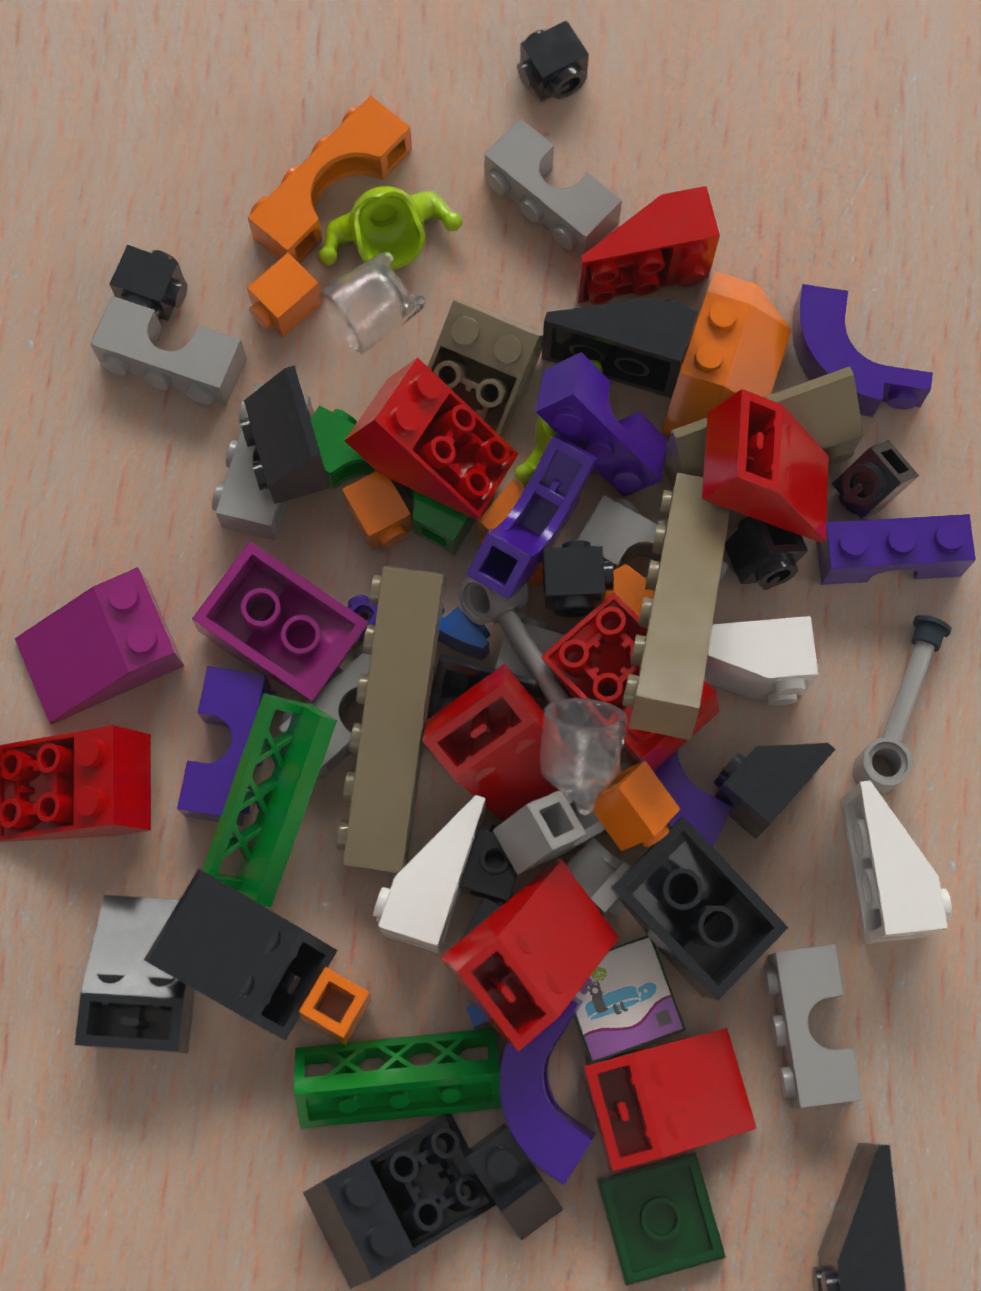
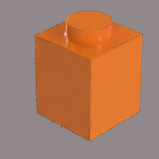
(283, 295)
(378, 510)
(636, 808)
(335, 1006)

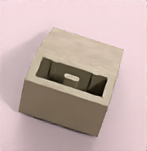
(486, 360)

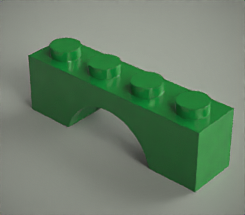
(430, 518)

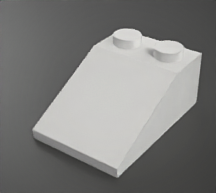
(763, 659)
(892, 878)
(428, 887)

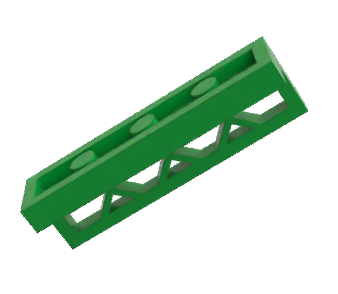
(284, 798)
(398, 1086)

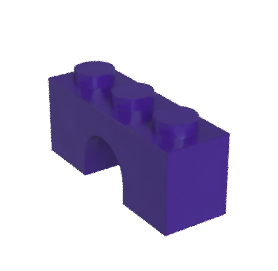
(578, 408)
(922, 544)
(231, 701)

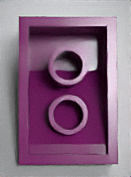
(279, 623)
(98, 646)

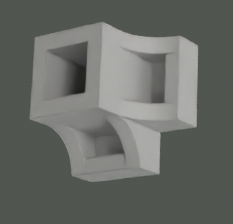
(596, 872)

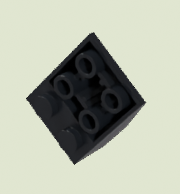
(240, 954)
(124, 997)
(398, 1200)

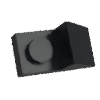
(512, 1181)

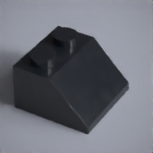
(284, 439)
(767, 781)

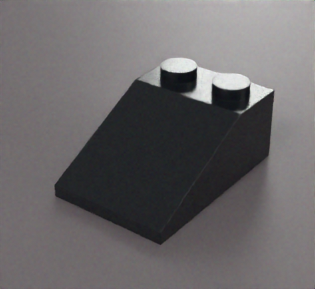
(633, 340)
(698, 910)
(863, 1234)

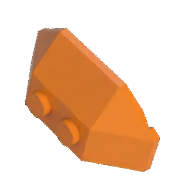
(732, 348)

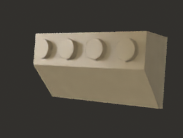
(822, 406)

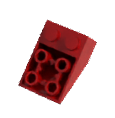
(656, 248)
(432, 441)
(765, 465)
(596, 664)
(492, 743)
(76, 785)
(532, 955)
(668, 1099)

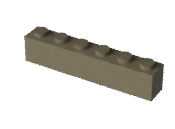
(679, 614)
(393, 718)

